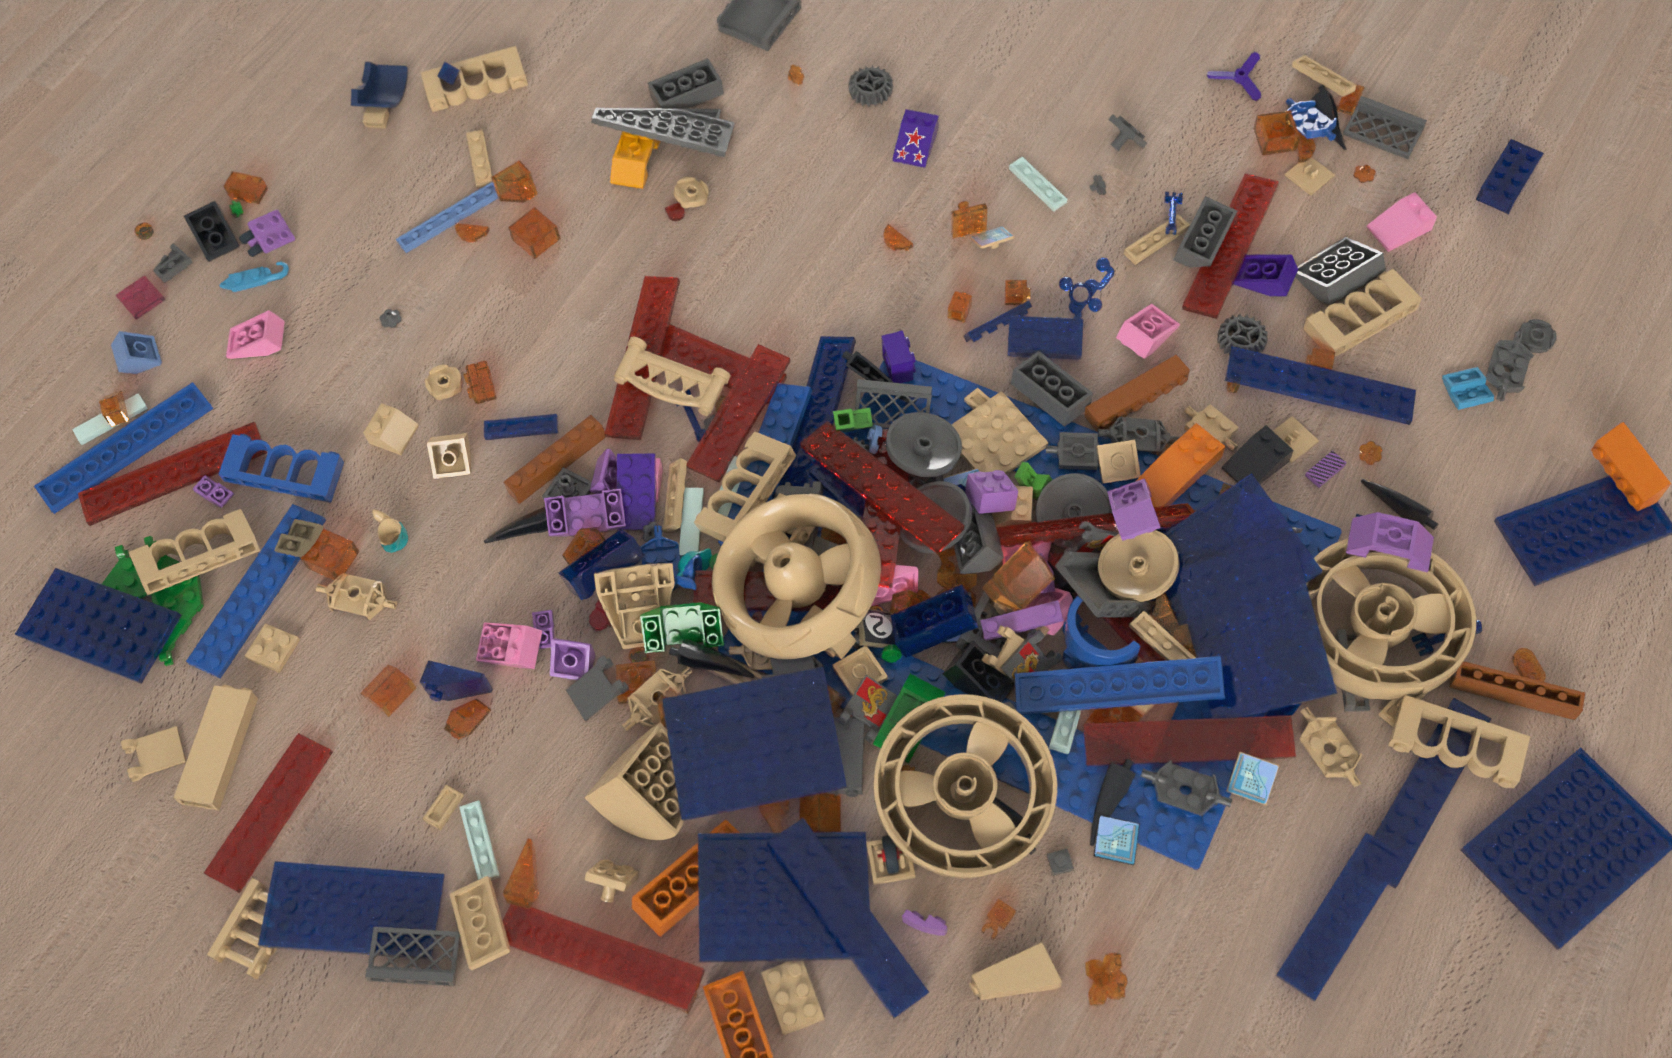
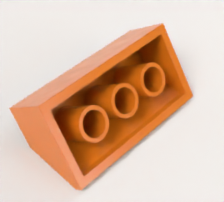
(1630, 467)

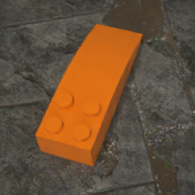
(1182, 465)
(674, 890)
(737, 1018)

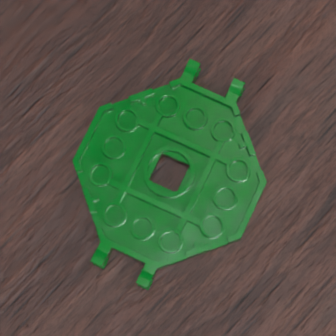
(182, 597)

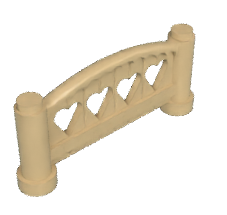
(636, 358)

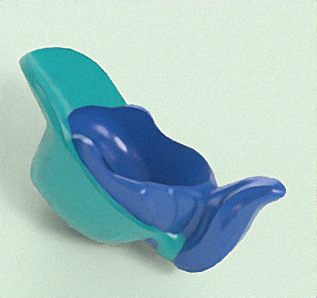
(689, 564)

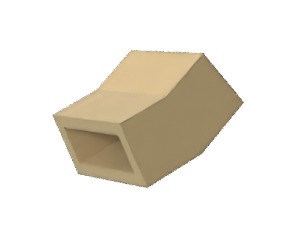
(376, 117)

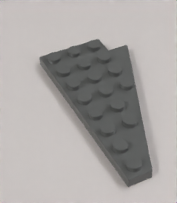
(683, 127)

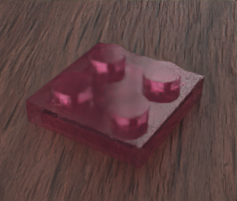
(140, 297)

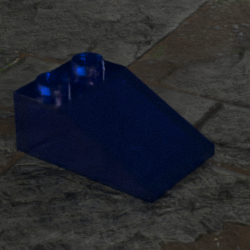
(452, 682)

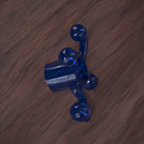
(1091, 285)

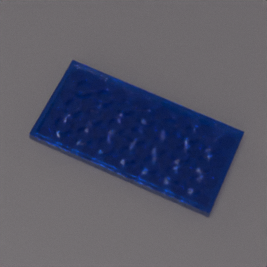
(1579, 529)
(98, 625)
(340, 906)

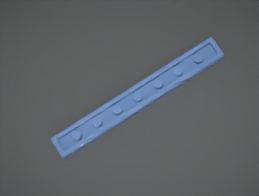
(447, 218)

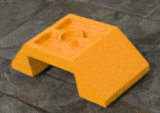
(631, 160)

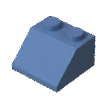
(135, 352)

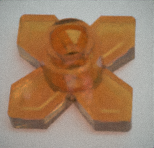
(949, 580)
(1107, 979)

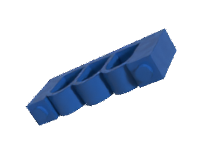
(243, 448)

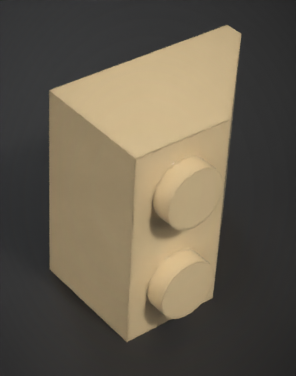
(390, 429)
(450, 455)
(1022, 510)

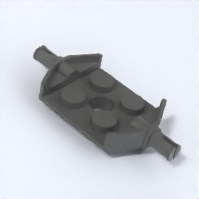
(1515, 357)
(1155, 435)
(1203, 788)

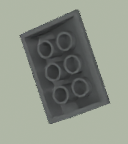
(1340, 270)

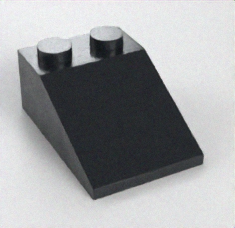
(212, 231)
(1260, 455)
(975, 677)

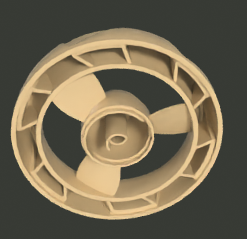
(797, 575)
(1385, 617)
(994, 831)

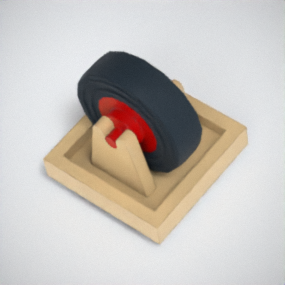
(888, 862)

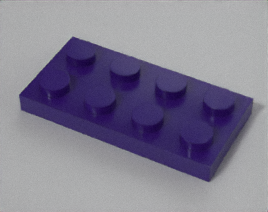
(638, 488)

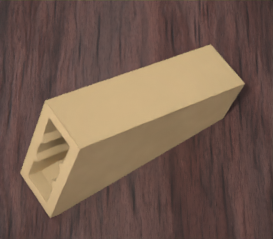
(1016, 975)

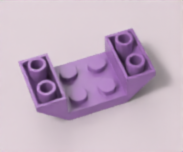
(1133, 509)
(570, 514)
(1391, 536)

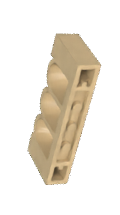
(514, 77)
(1388, 285)
(757, 448)
(233, 524)
(1511, 754)

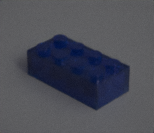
(1509, 176)
(1051, 336)
(615, 552)
(934, 621)

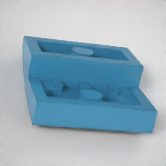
(1467, 388)

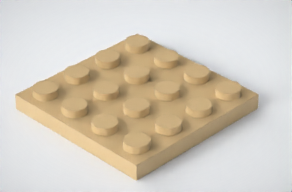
(998, 436)

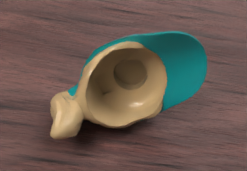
(390, 532)

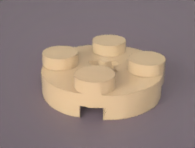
(696, 198)
(446, 390)

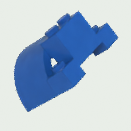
(1085, 650)

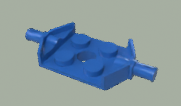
(1310, 120)
(661, 551)

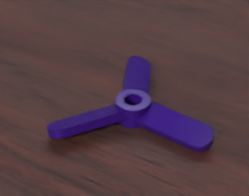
(1241, 76)

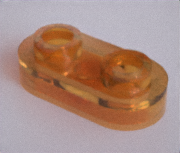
(1530, 667)

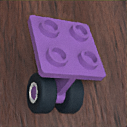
(267, 234)

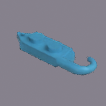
(253, 278)

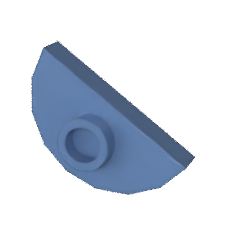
(873, 435)

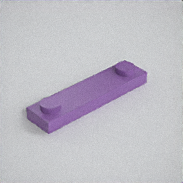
(1023, 619)

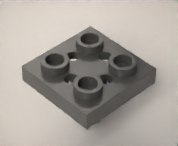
(1127, 132)
(565, 481)

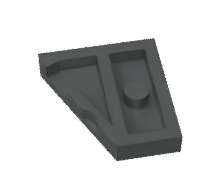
(172, 264)

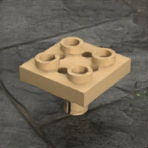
(611, 877)

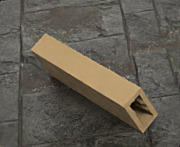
(216, 747)

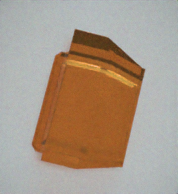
(1020, 579)

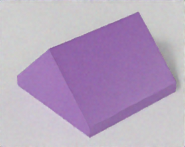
(605, 473)
(570, 658)

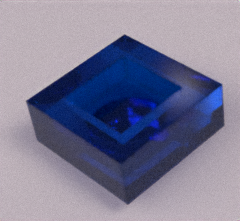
(448, 73)

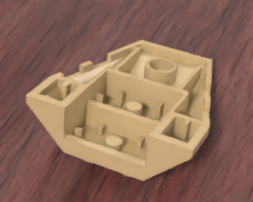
(632, 592)

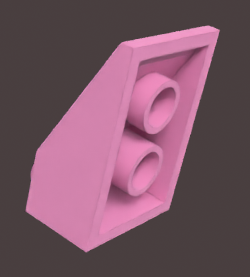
(1402, 222)
(1147, 330)
(256, 336)
(905, 578)

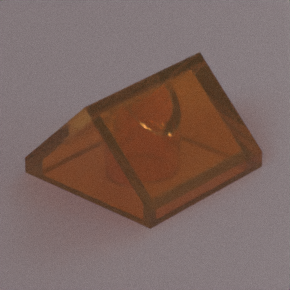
(821, 812)

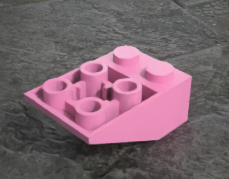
(509, 645)

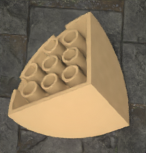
(641, 789)

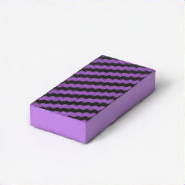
(1325, 469)

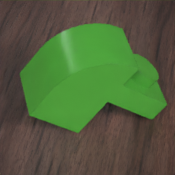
(850, 420)
(1027, 477)

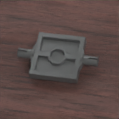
(1076, 451)

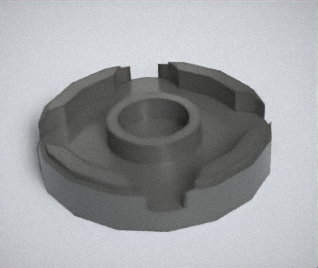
(1538, 336)

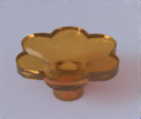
(795, 75)
(1364, 173)
(1367, 454)

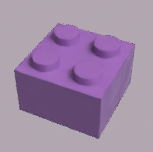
(991, 492)

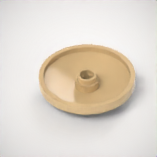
(1138, 566)

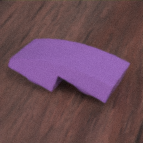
(212, 491)
(544, 621)
(931, 925)

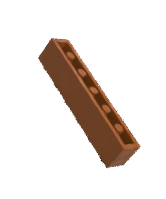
(1136, 393)
(554, 458)
(1518, 690)

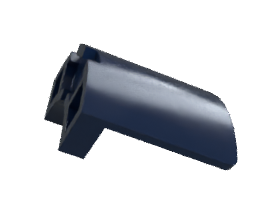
(381, 86)

